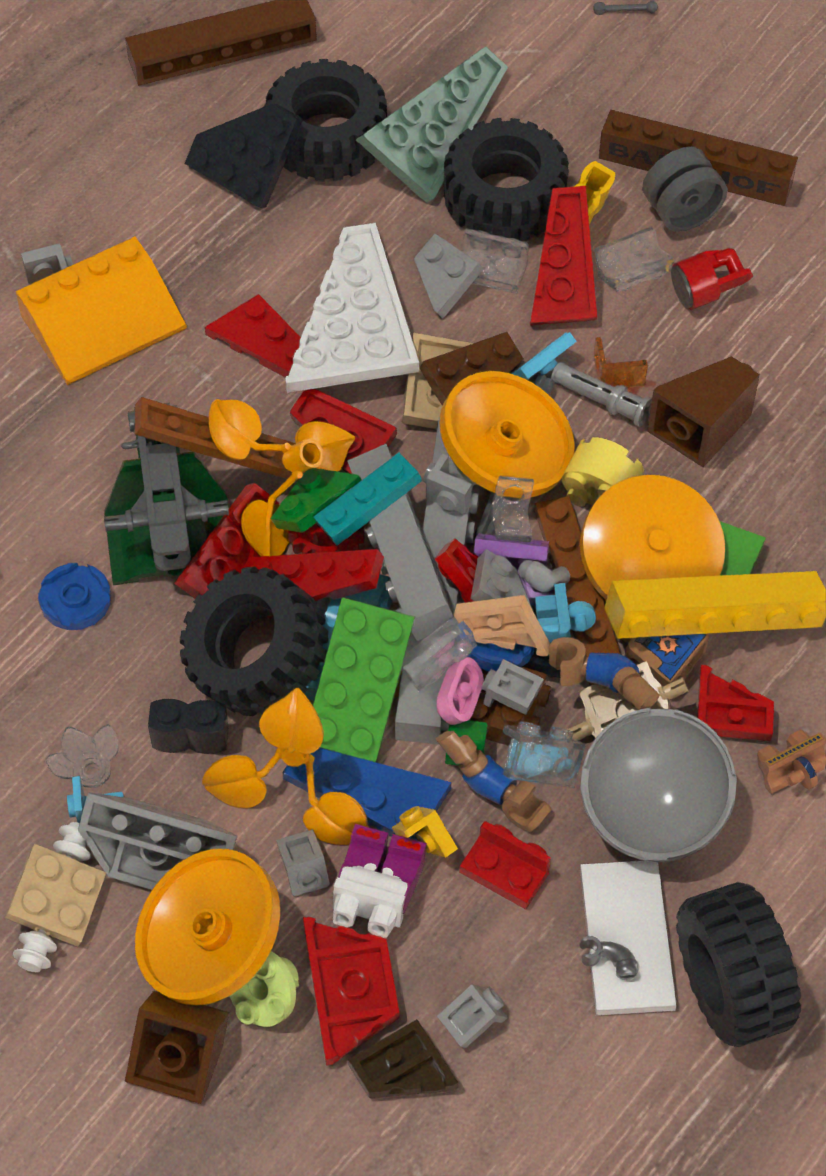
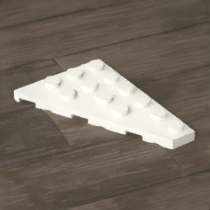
(355, 321)

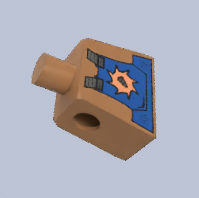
(668, 655)

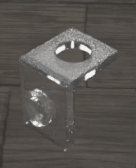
(511, 517)

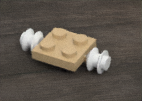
(54, 897)

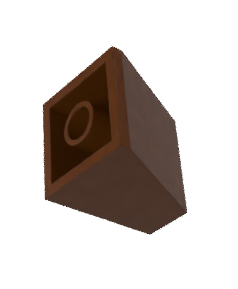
(703, 408)

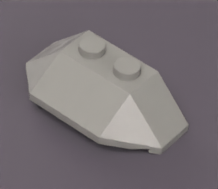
(144, 840)

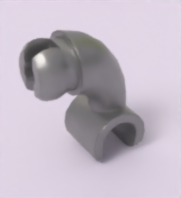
(619, 955)

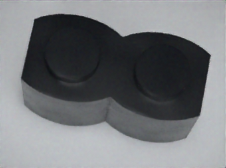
(184, 726)

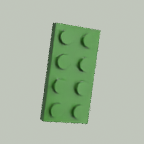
(361, 677)

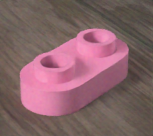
(460, 691)

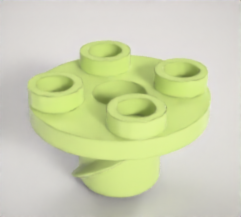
(269, 994)

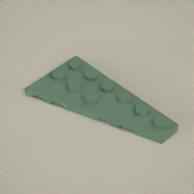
(419, 133)

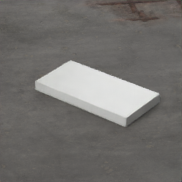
(627, 908)

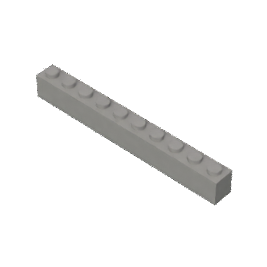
(417, 711)

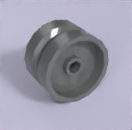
(684, 189)

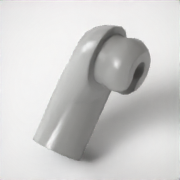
(541, 577)

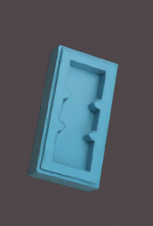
(545, 360)

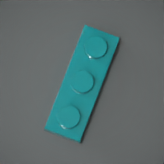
(368, 498)

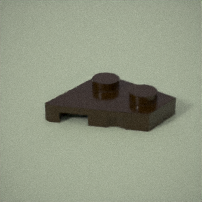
(403, 1065)

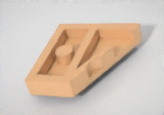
(504, 623)

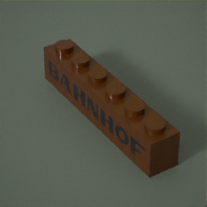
(743, 167)

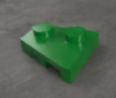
(310, 496)

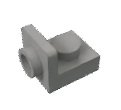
(44, 262)
(511, 687)
(303, 862)
(472, 1014)

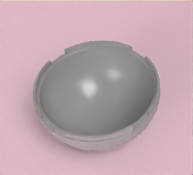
(658, 784)

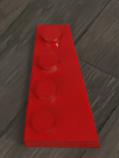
(566, 266)
(224, 548)
(327, 573)

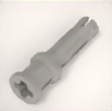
(615, 399)

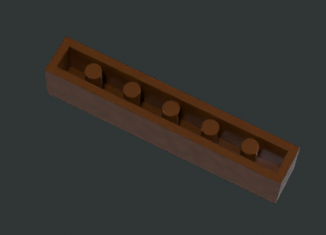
(220, 39)

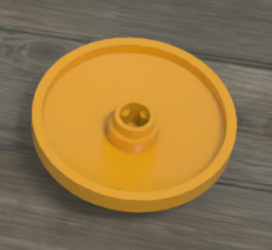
(508, 429)
(650, 532)
(207, 927)

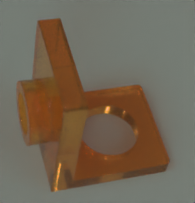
(620, 373)

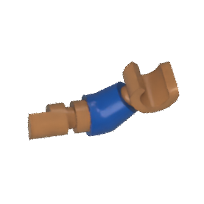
(604, 669)
(487, 780)

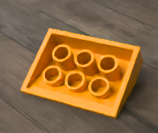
(100, 310)

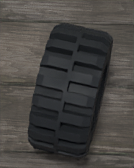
(336, 90)
(503, 149)
(226, 613)
(738, 964)

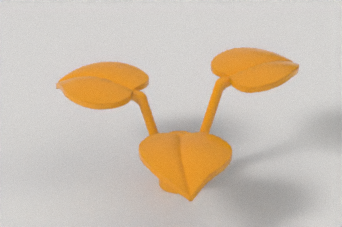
(318, 445)
(297, 733)

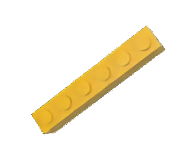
(716, 604)

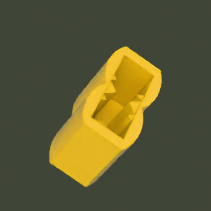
(598, 184)

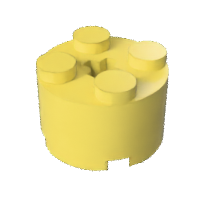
(596, 469)

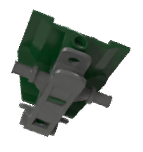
(159, 510)

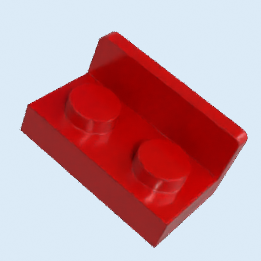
(506, 864)

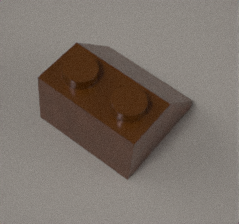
(176, 1047)

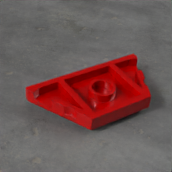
(350, 986)

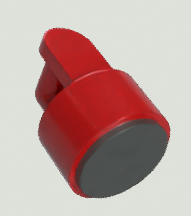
(697, 281)

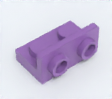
(513, 551)

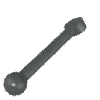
(599, 8)

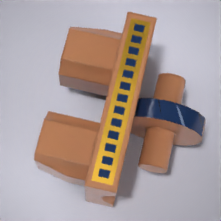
(796, 764)

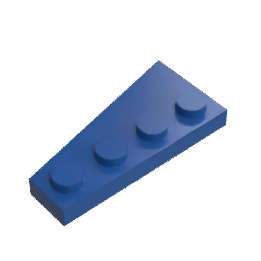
(378, 788)

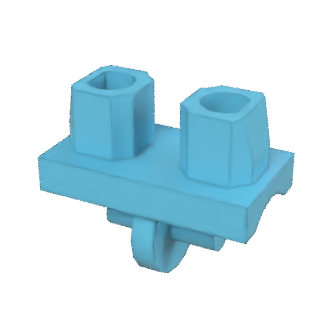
(558, 617)

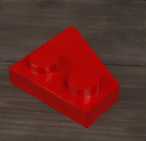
(459, 566)

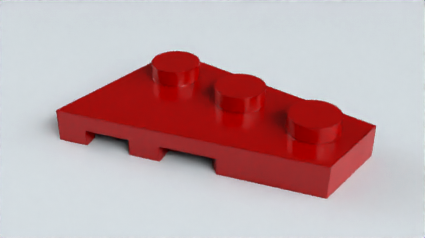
(258, 332)
(367, 429)

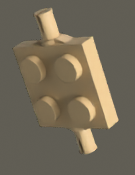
(605, 706)

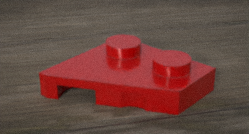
(733, 709)

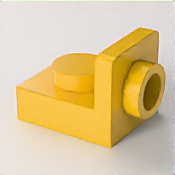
(430, 830)

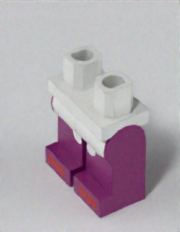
(377, 895)

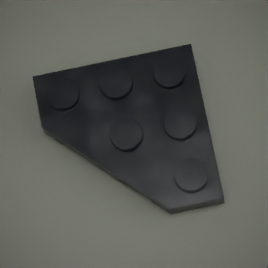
(247, 152)

